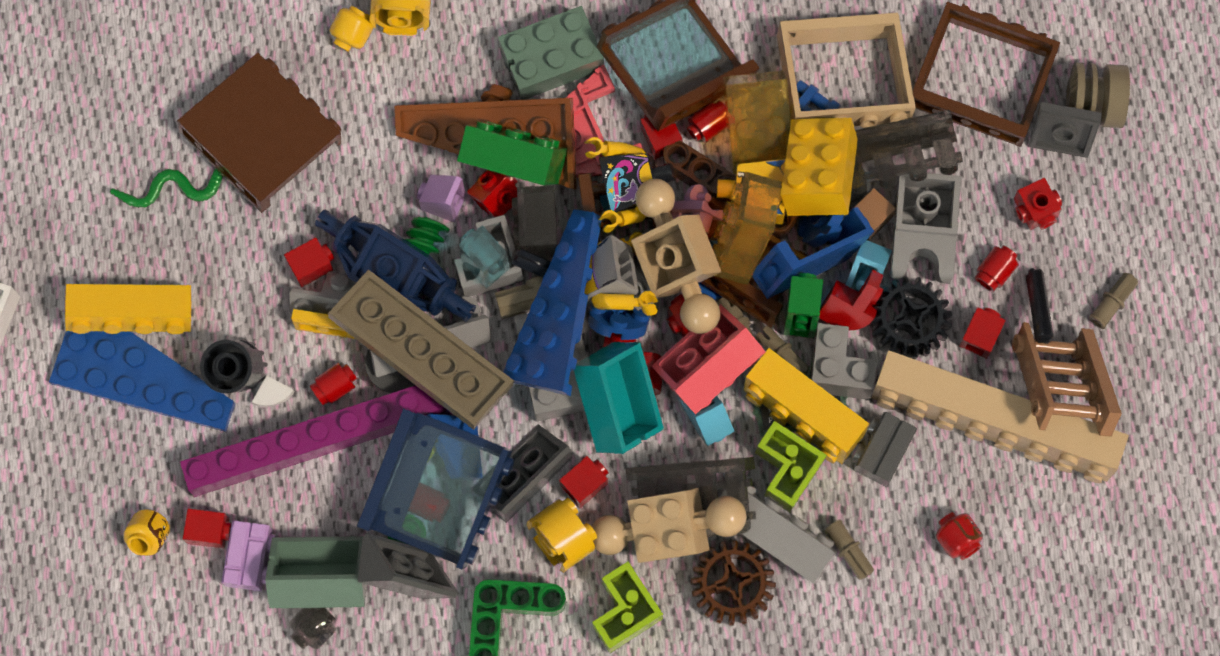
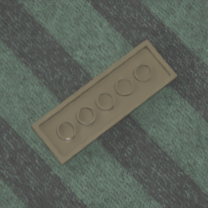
(421, 349)

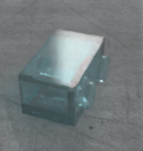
(483, 256)

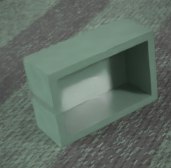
(551, 53)
(315, 572)

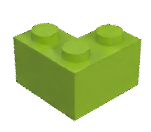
(796, 464)
(633, 611)

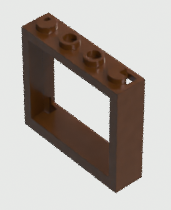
(972, 117)

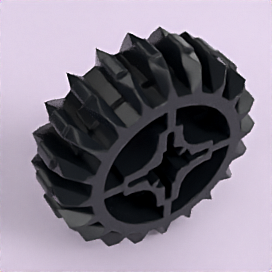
(921, 311)

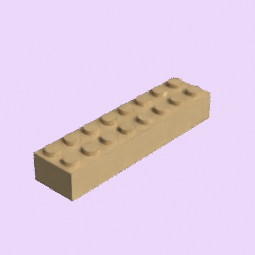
(996, 416)

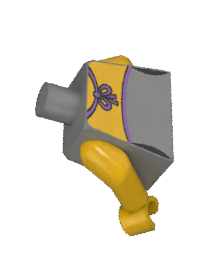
(615, 278)

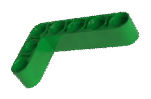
(504, 604)

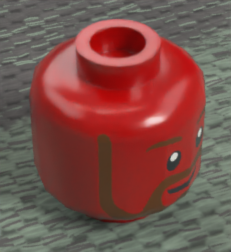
(959, 535)

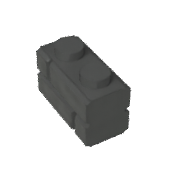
(884, 449)

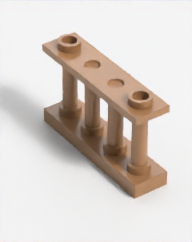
(1089, 368)

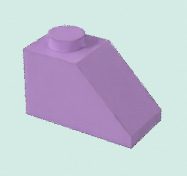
(442, 196)

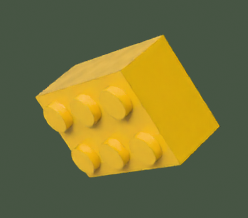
(819, 167)

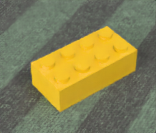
(804, 406)

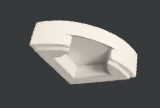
(271, 393)

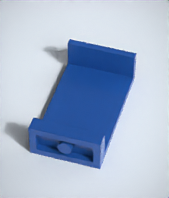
(780, 264)

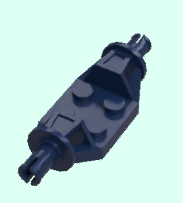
(395, 262)

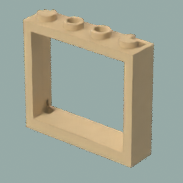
(850, 29)

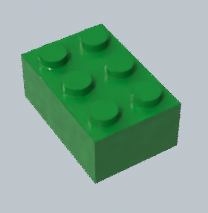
(512, 153)

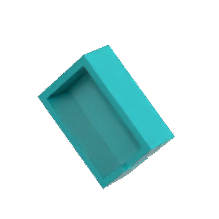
(618, 397)

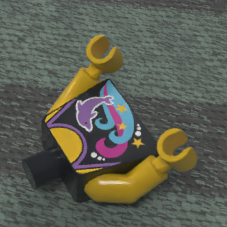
(623, 172)

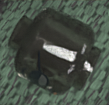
(312, 627)

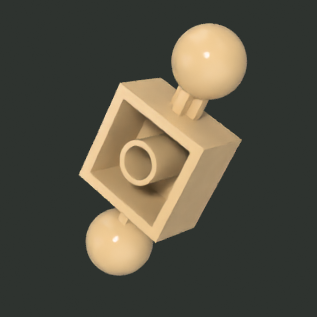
(676, 256)
(669, 525)

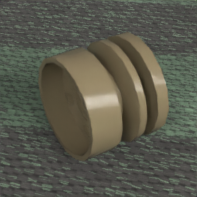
(1100, 94)

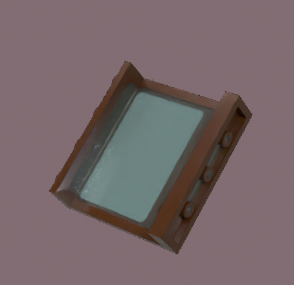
(670, 60)

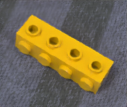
(128, 308)

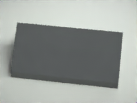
(535, 464)
(402, 569)

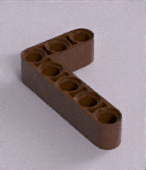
(696, 161)

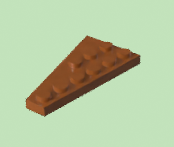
(445, 124)

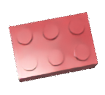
(708, 362)

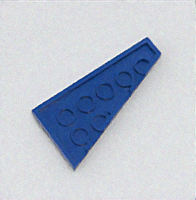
(139, 376)

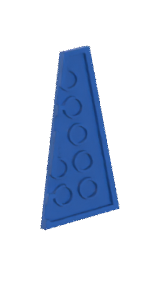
(556, 317)

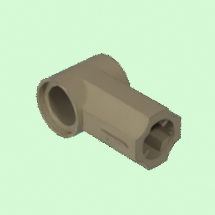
(518, 299)

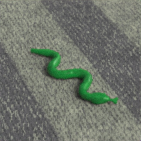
(183, 183)

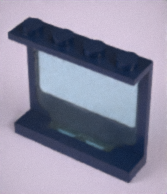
(436, 488)

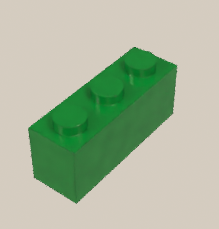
(803, 306)

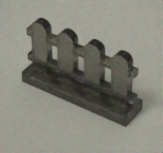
(905, 138)
(706, 481)

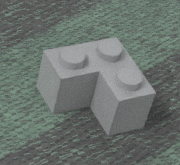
(500, 231)
(835, 370)

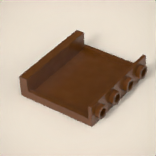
(258, 130)

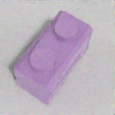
(247, 556)

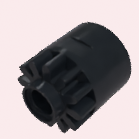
(219, 362)

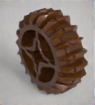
(719, 588)

